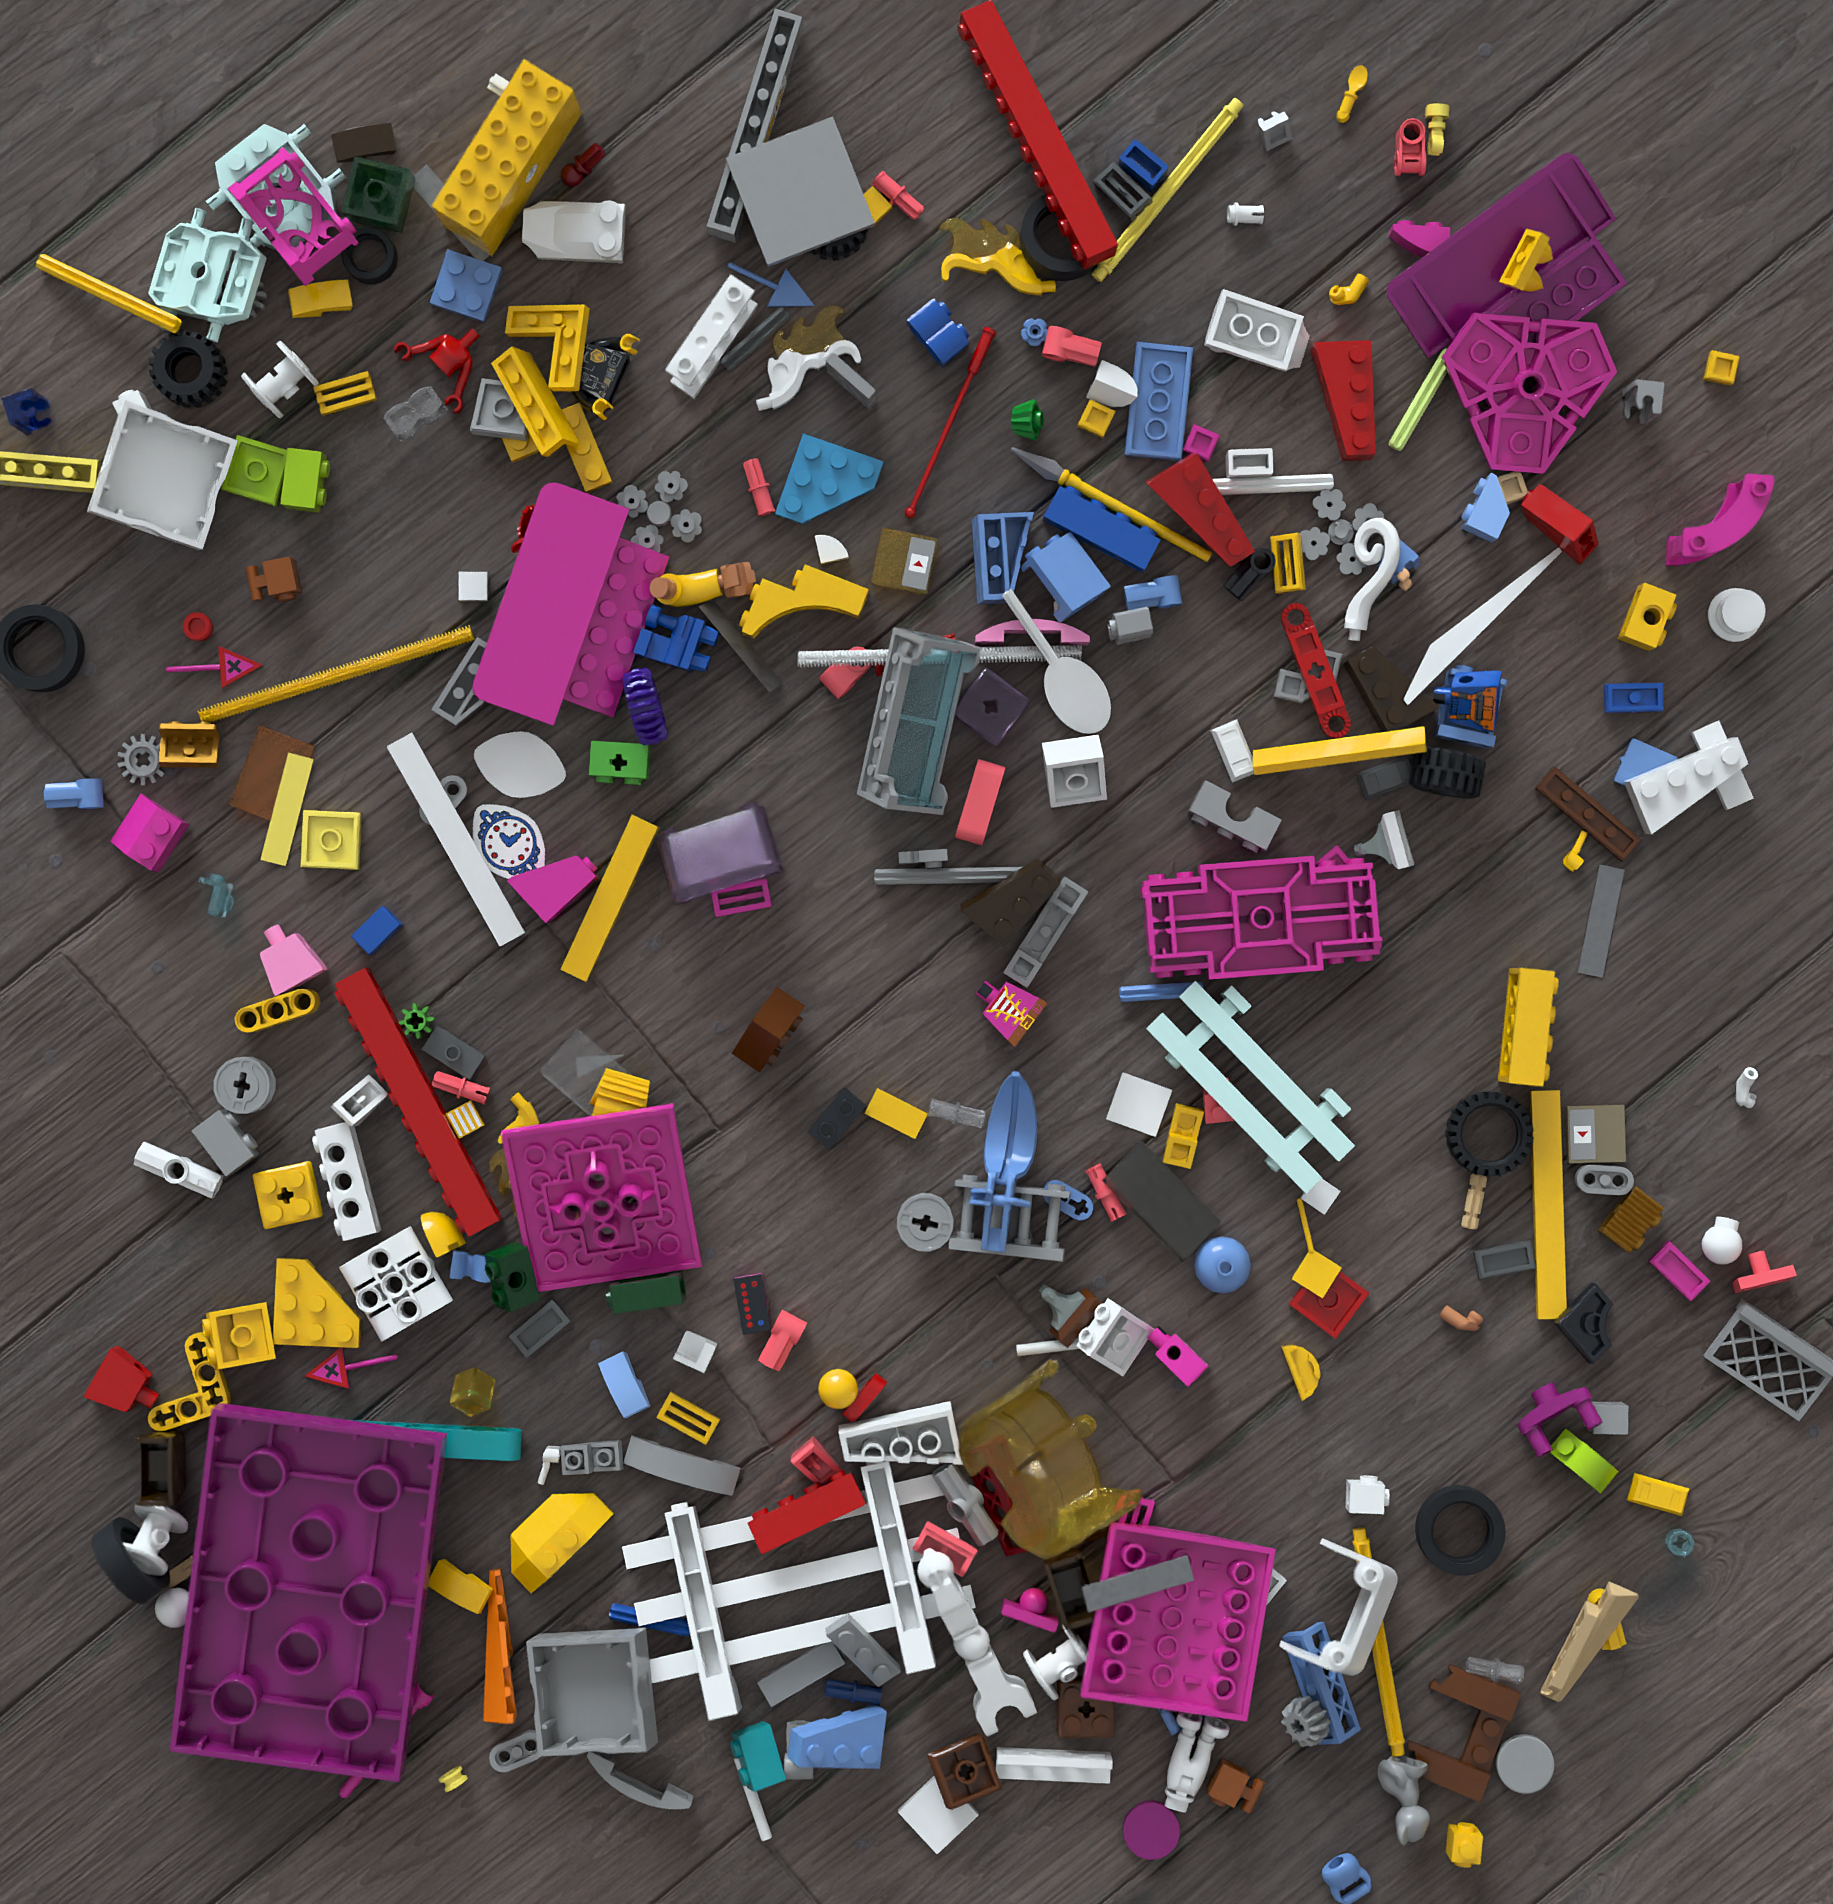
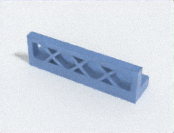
(1319, 1686)

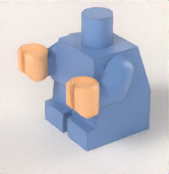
(1407, 560)

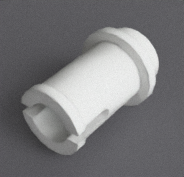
(1243, 214)

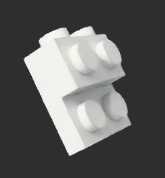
(1114, 1337)

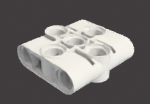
(397, 1249)

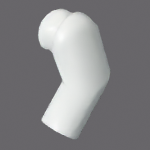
(1743, 1085)

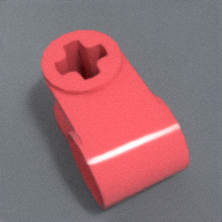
(1410, 154)
(842, 678)

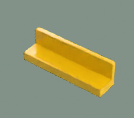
(534, 401)

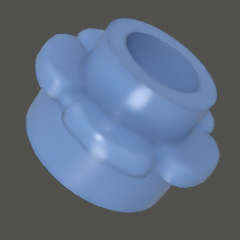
(1034, 339)

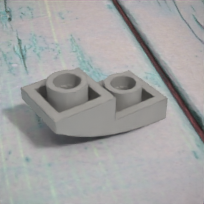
(591, 1457)

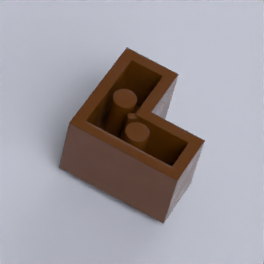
(769, 1030)

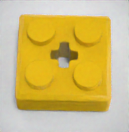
(296, 1178)

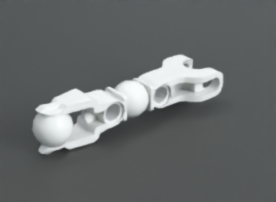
(972, 1643)

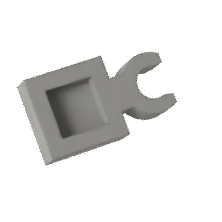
(931, 858)

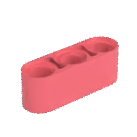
(980, 802)

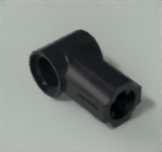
(1248, 575)

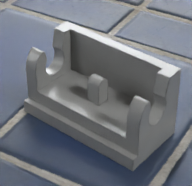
(1646, 397)

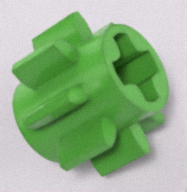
(413, 1027)

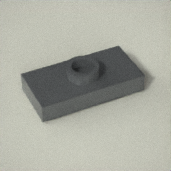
(453, 1052)

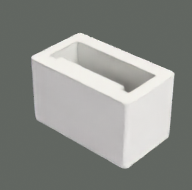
(1249, 463)

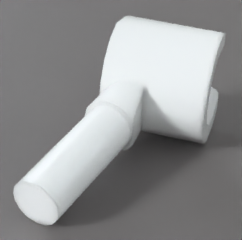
(552, 1455)

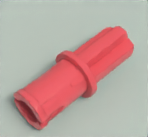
(898, 195)
(758, 487)
(460, 1087)

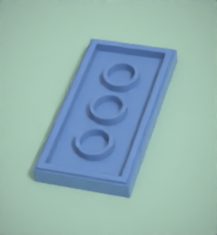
(1160, 408)

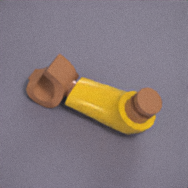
(700, 587)

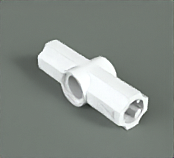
(194, 1177)

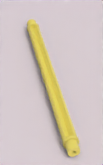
(1170, 186)

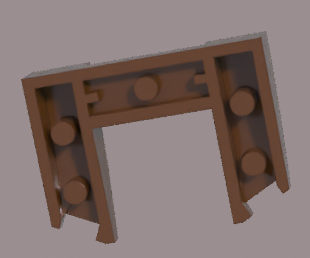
(1496, 1707)

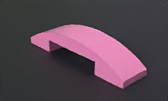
(1068, 634)

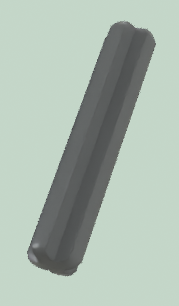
(755, 339)

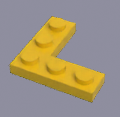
(568, 327)
(585, 456)

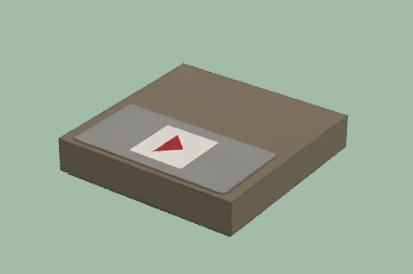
(1595, 1133)

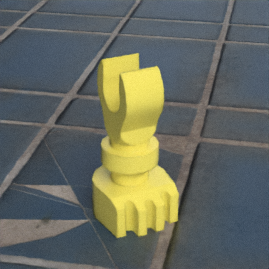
(1438, 113)

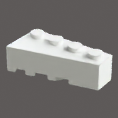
(1677, 785)
(905, 1437)

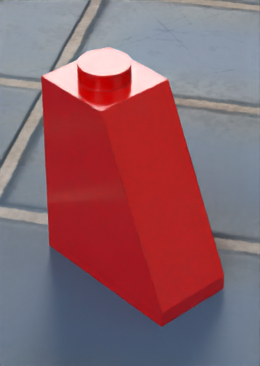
(1560, 523)

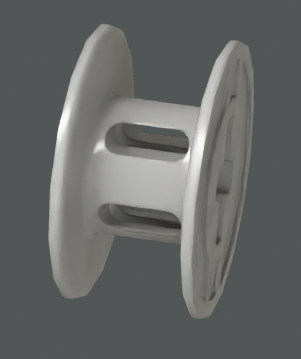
(230, 1093)
(933, 1236)

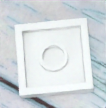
(931, 1818)

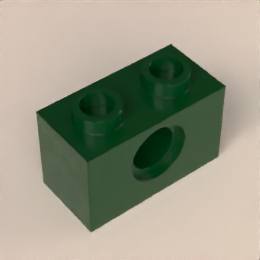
(522, 1287)

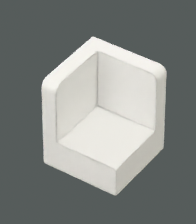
(695, 1351)

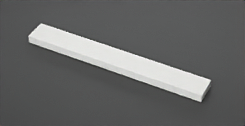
(455, 839)

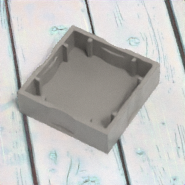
(592, 1692)

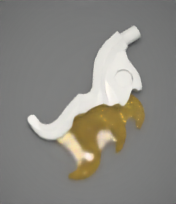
(804, 350)

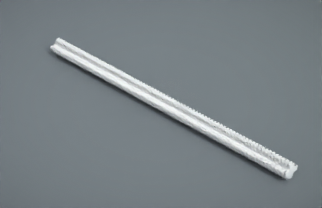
(879, 656)

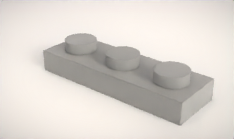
(863, 1650)

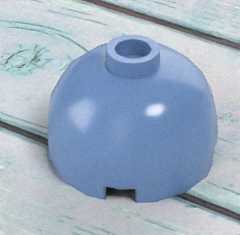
(1222, 1264)

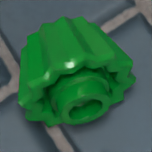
(1027, 420)

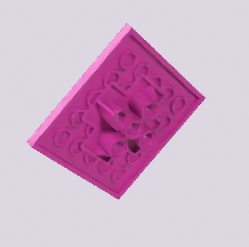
(638, 1158)

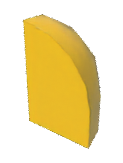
(441, 1232)

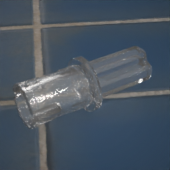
(957, 1113)
(1495, 1670)

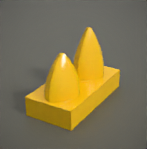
(1520, 270)

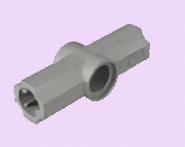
(965, 1503)

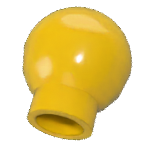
(838, 1389)

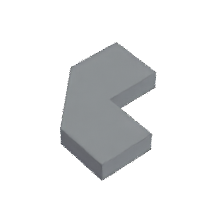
(1291, 685)

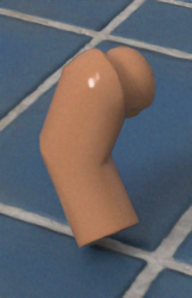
(1460, 1322)

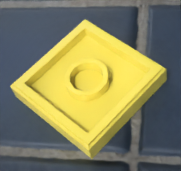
(331, 839)

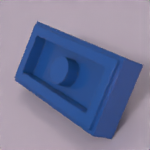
(1633, 698)

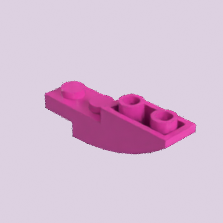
(1419, 238)

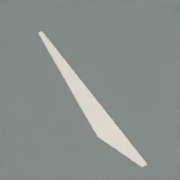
(1454, 641)

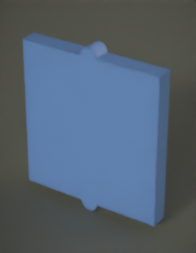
(1640, 759)

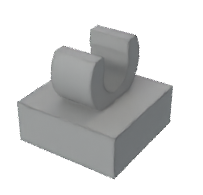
(1275, 130)

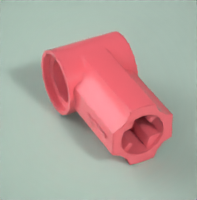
(1063, 346)
(783, 1337)

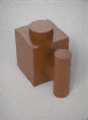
(279, 578)
(1230, 1783)

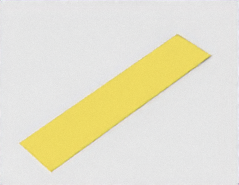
(286, 809)

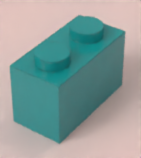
(757, 1756)

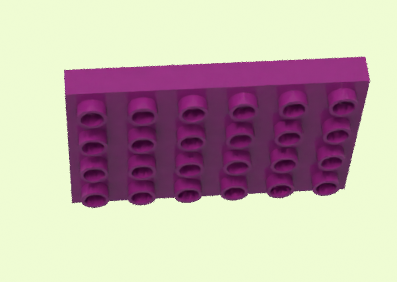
(308, 1592)

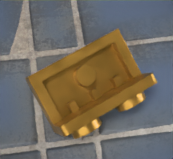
(189, 745)

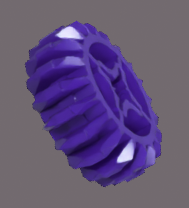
(645, 706)

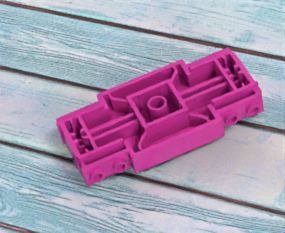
(1260, 917)

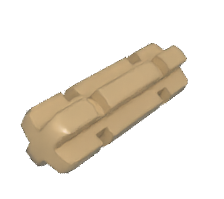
(1474, 1201)

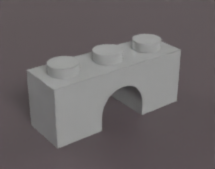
(1210, 808)

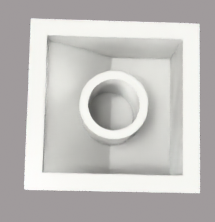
(1074, 771)

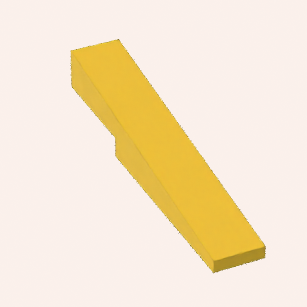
(610, 897)

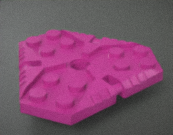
(1494, 359)

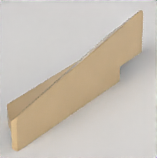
(1586, 1638)

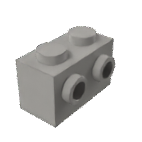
(226, 1141)

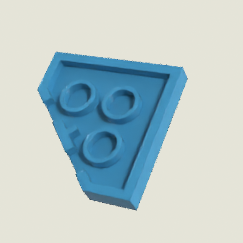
(825, 479)

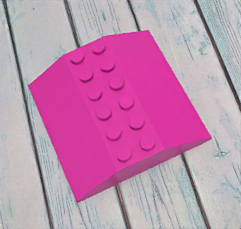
(1184, 1644)

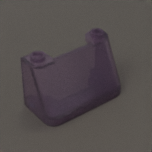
(719, 854)

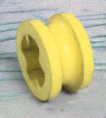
(453, 1778)

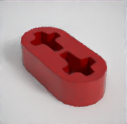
(864, 1397)

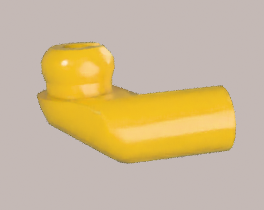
(1348, 294)

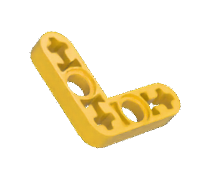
(201, 1398)

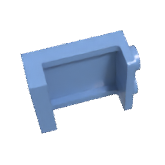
(1067, 574)
(1460, 733)

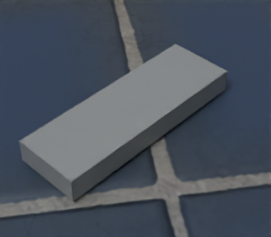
(800, 1672)

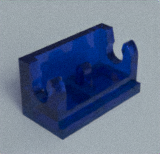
(22, 410)

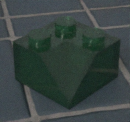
(378, 194)

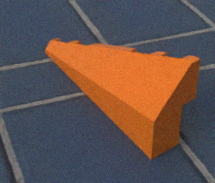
(499, 1691)

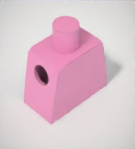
(289, 961)

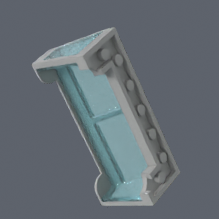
(914, 721)

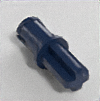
(853, 1691)

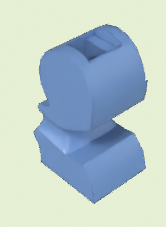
(468, 1265)

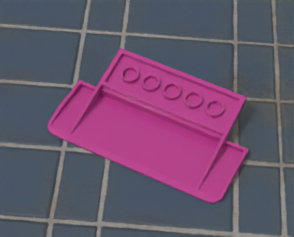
(569, 610)

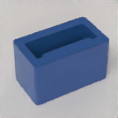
(1142, 165)
(377, 930)

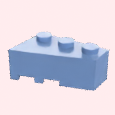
(998, 553)
(841, 1741)

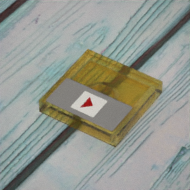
(904, 561)

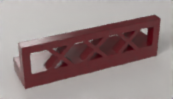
(991, 1502)

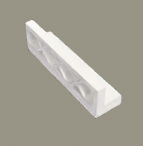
(1053, 1765)

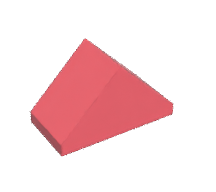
(815, 1462)

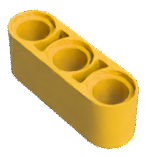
(264, 1014)

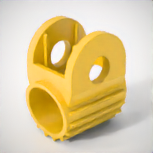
(619, 1093)

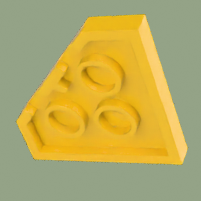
(310, 1309)

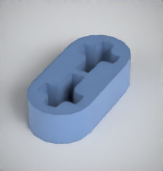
(1077, 1196)

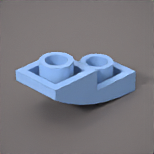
(623, 1384)

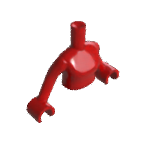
(448, 357)

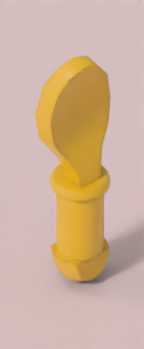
(1356, 81)

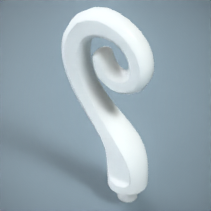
(1359, 608)

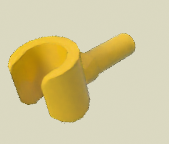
(1572, 860)

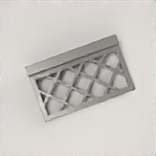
(1785, 1339)

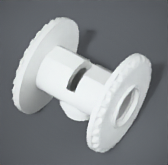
(272, 388)
(154, 1536)
(1059, 1665)

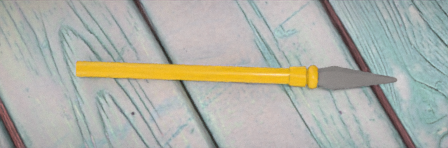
(1052, 470)

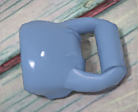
(1343, 1872)

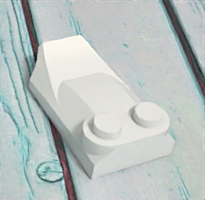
(575, 231)
(1257, 332)

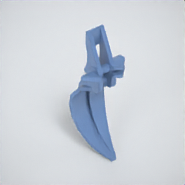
(1007, 1155)

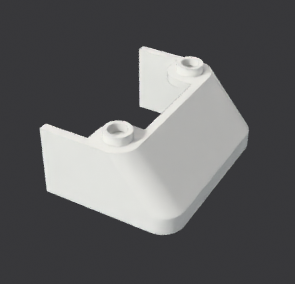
(1377, 1589)

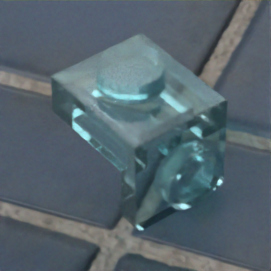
(221, 897)

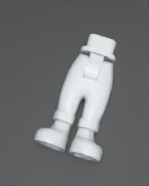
(1185, 1773)

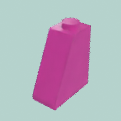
(555, 885)

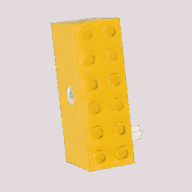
(507, 156)

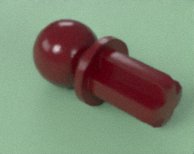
(573, 173)

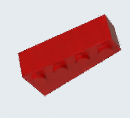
(1347, 385)
(1198, 502)

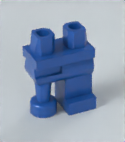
(684, 642)

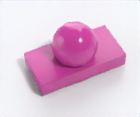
(1031, 1610)

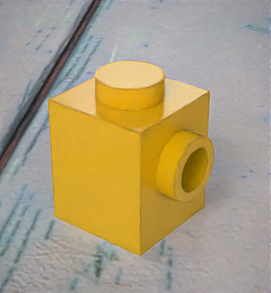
(1464, 1844)

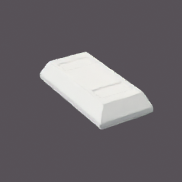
(1234, 750)

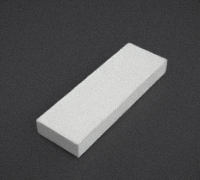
(1735, 789)

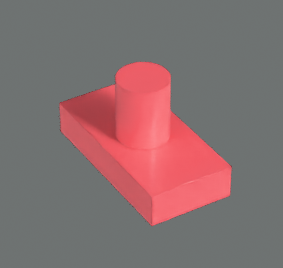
(1762, 1274)

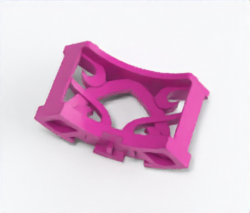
(258, 201)
(1737, 516)

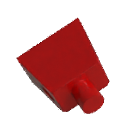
(122, 1382)

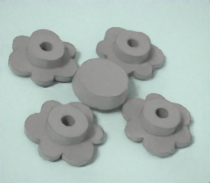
(659, 512)
(1339, 531)

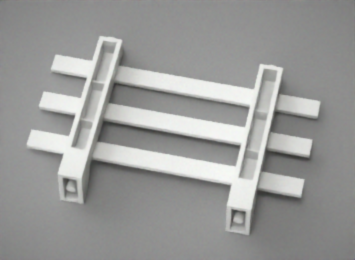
(701, 1598)

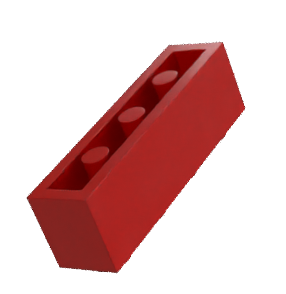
(807, 1512)

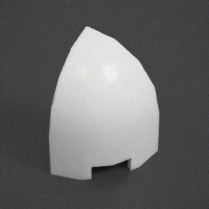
(1112, 386)

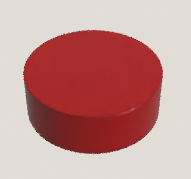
(197, 627)

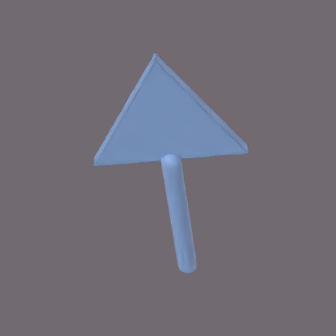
(786, 293)

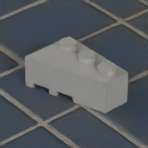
(458, 696)

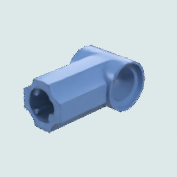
(1160, 593)
(80, 794)

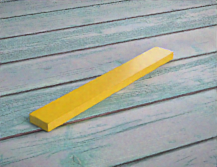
(1548, 1204)

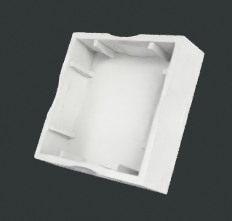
(161, 476)

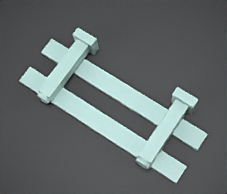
(1313, 1119)

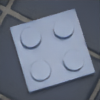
(466, 286)

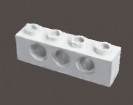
(359, 1192)

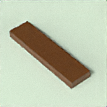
(1588, 814)

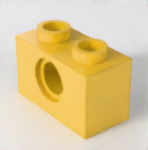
(1635, 629)

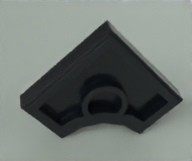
(1585, 1323)

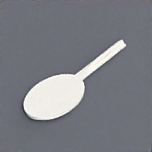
(1069, 684)

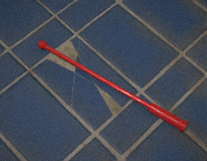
(973, 369)

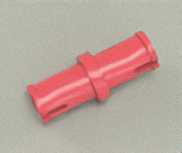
(1104, 1193)

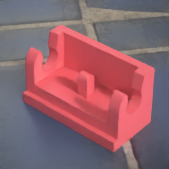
(944, 1542)

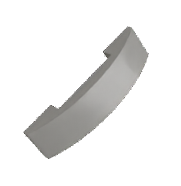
(1045, 932)
(681, 1467)
(670, 1799)

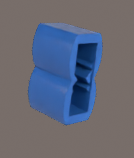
(938, 332)

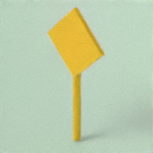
(1315, 1271)

